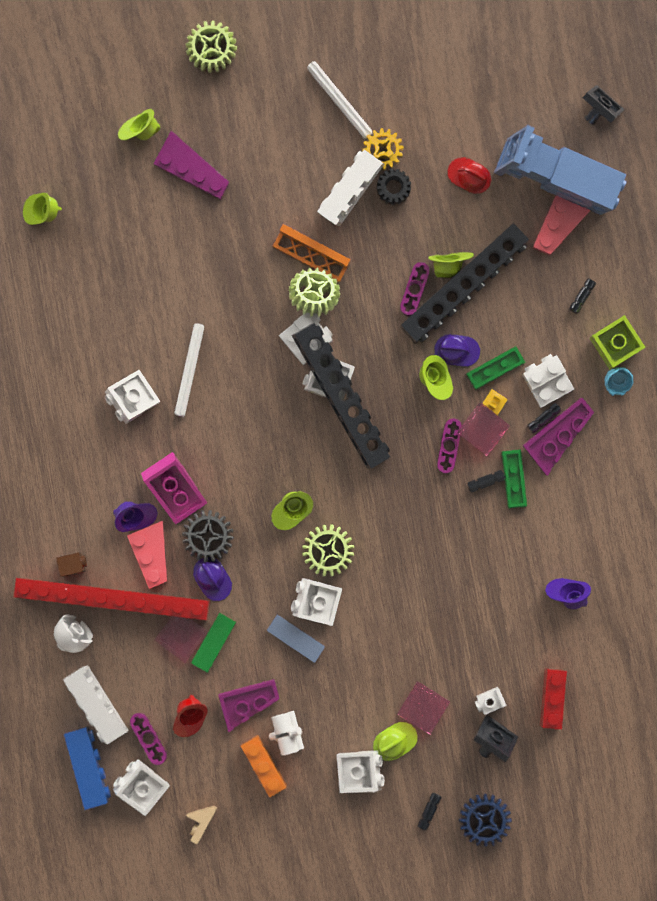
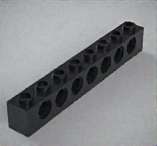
(511, 235)
(312, 357)

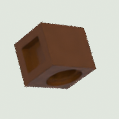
(71, 564)

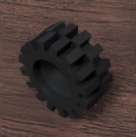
(401, 178)

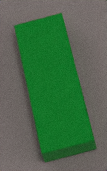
(495, 368)
(514, 479)
(213, 642)

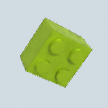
(617, 342)

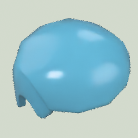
(618, 381)

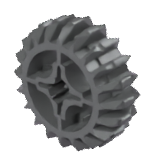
(208, 525)

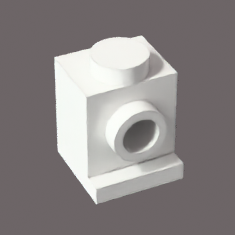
(498, 701)

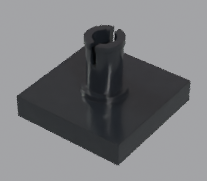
(602, 105)
(495, 739)

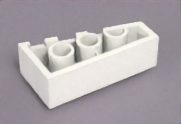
(350, 188)

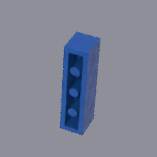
(87, 768)

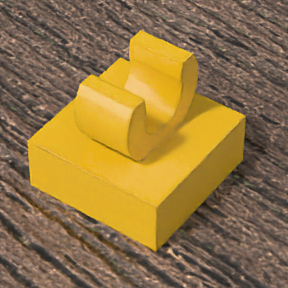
(495, 401)

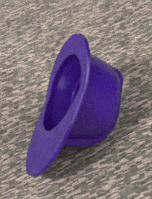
(457, 350)
(134, 516)
(212, 579)
(569, 592)

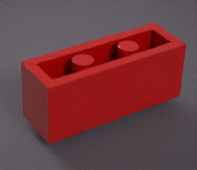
(553, 698)

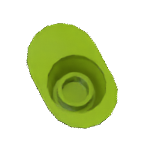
(141, 126)
(40, 209)
(449, 264)
(436, 377)
(292, 510)
(395, 741)

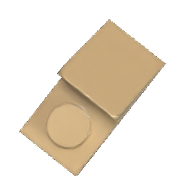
(203, 817)

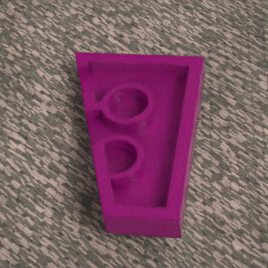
(244, 702)

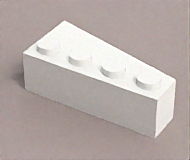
(95, 704)

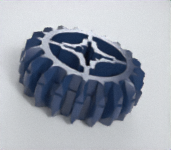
(480, 827)

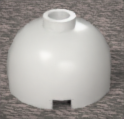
(72, 635)

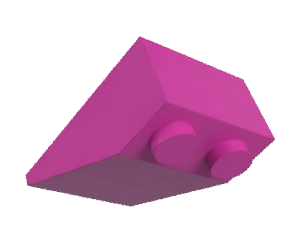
(173, 488)

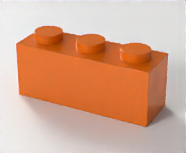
(263, 766)

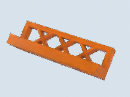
(314, 246)

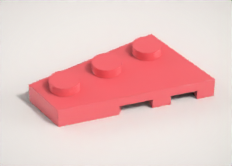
(558, 224)
(150, 553)

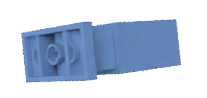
(561, 171)

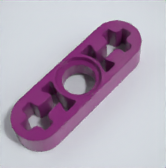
(423, 278)
(442, 458)
(160, 748)

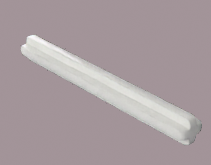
(339, 99)
(189, 370)

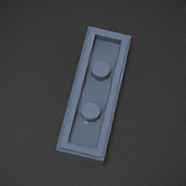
(295, 638)

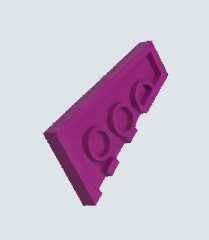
(188, 166)
(554, 439)

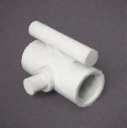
(287, 733)

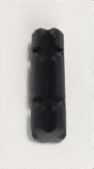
(582, 296)
(544, 418)
(486, 481)
(429, 811)

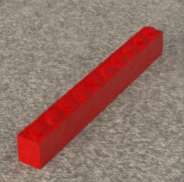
(111, 598)

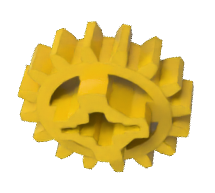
(390, 140)

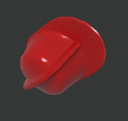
(469, 175)
(189, 717)

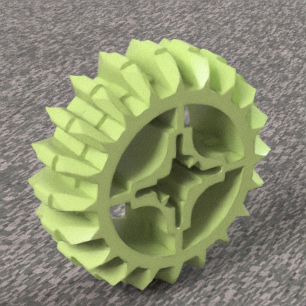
(216, 41)
(316, 285)
(313, 542)

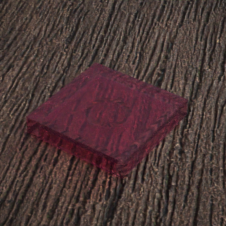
(483, 429)
(181, 637)
(423, 707)

